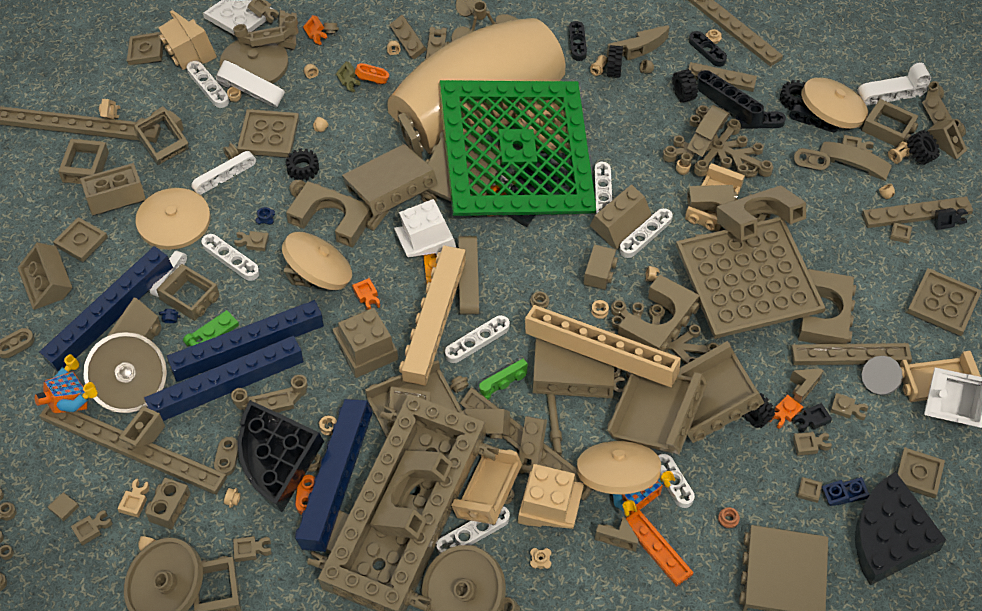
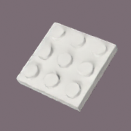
(233, 12)

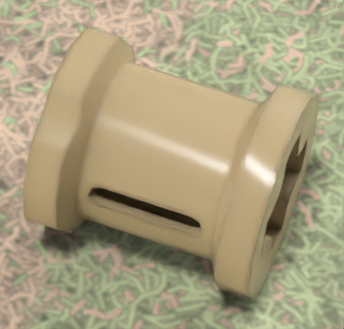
(899, 152)

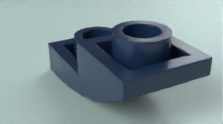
(847, 492)

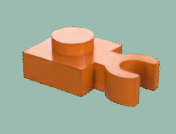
(314, 29)
(366, 293)
(787, 409)

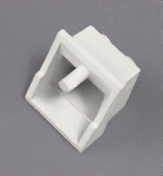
(423, 230)
(955, 397)

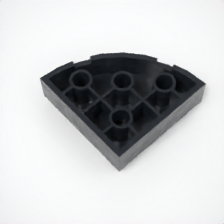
(275, 452)
(893, 531)

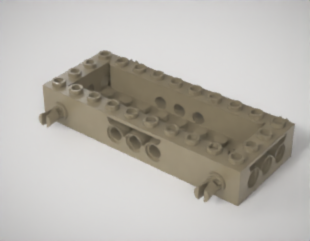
(350, 565)

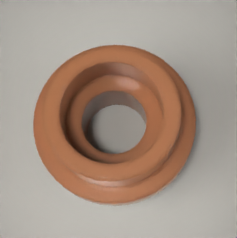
(729, 512)

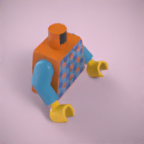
(65, 390)
(636, 501)

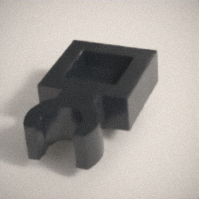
(947, 217)
(815, 416)

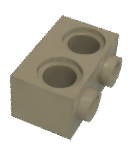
(172, 504)

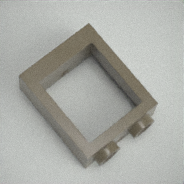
(885, 133)
(168, 152)
(71, 174)
(177, 280)
(228, 604)

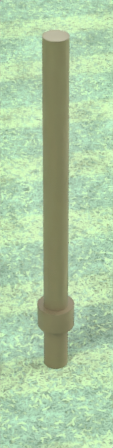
(555, 434)

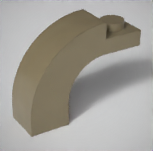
(707, 129)

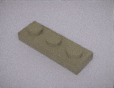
(408, 37)

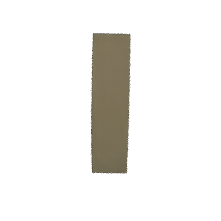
(857, 158)

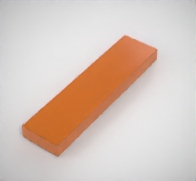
(659, 548)

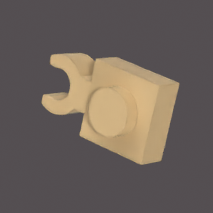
(108, 109)
(134, 501)

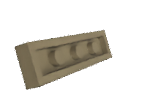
(737, 79)

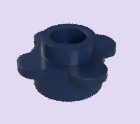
(265, 211)
(169, 316)

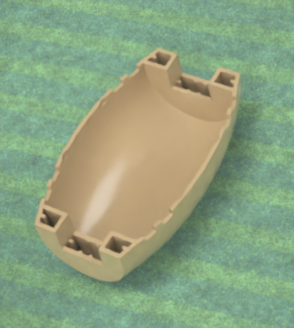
(494, 53)

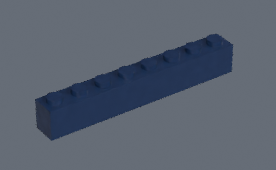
(106, 308)
(244, 340)
(225, 378)
(334, 476)

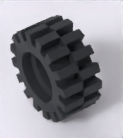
(614, 61)
(685, 85)
(792, 88)
(923, 147)
(299, 157)
(762, 415)

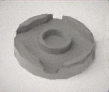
(882, 375)

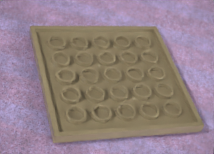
(749, 280)

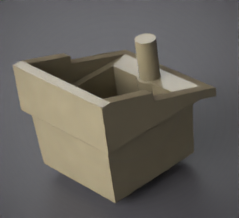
(365, 342)

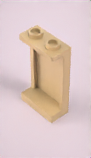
(715, 176)
(918, 376)
(488, 488)

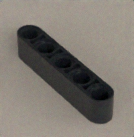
(730, 98)

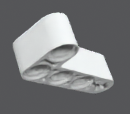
(235, 76)
(896, 88)

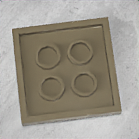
(268, 133)
(944, 302)

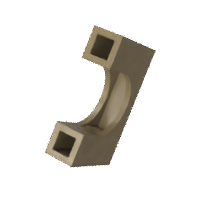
(315, 197)
(709, 197)
(738, 215)
(677, 300)
(834, 330)
(413, 469)

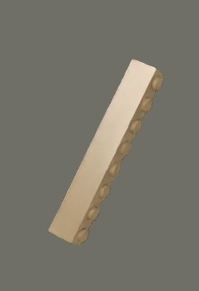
(433, 317)
(602, 345)

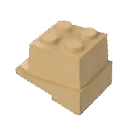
(186, 41)
(550, 498)

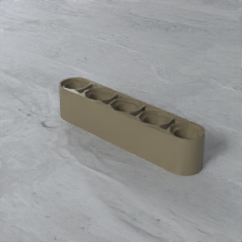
(469, 278)

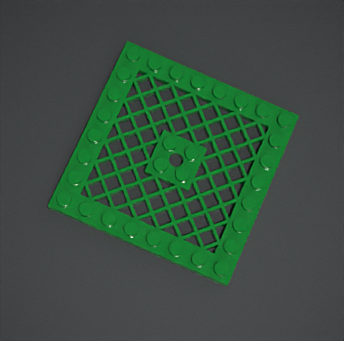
(514, 204)

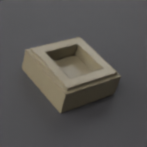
(901, 233)
(809, 489)
(63, 506)

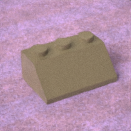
(113, 189)
(621, 216)
(44, 276)
(138, 320)

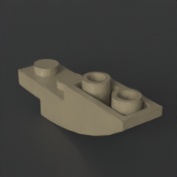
(644, 43)

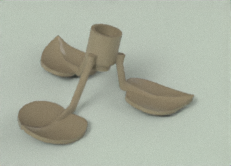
(479, 11)

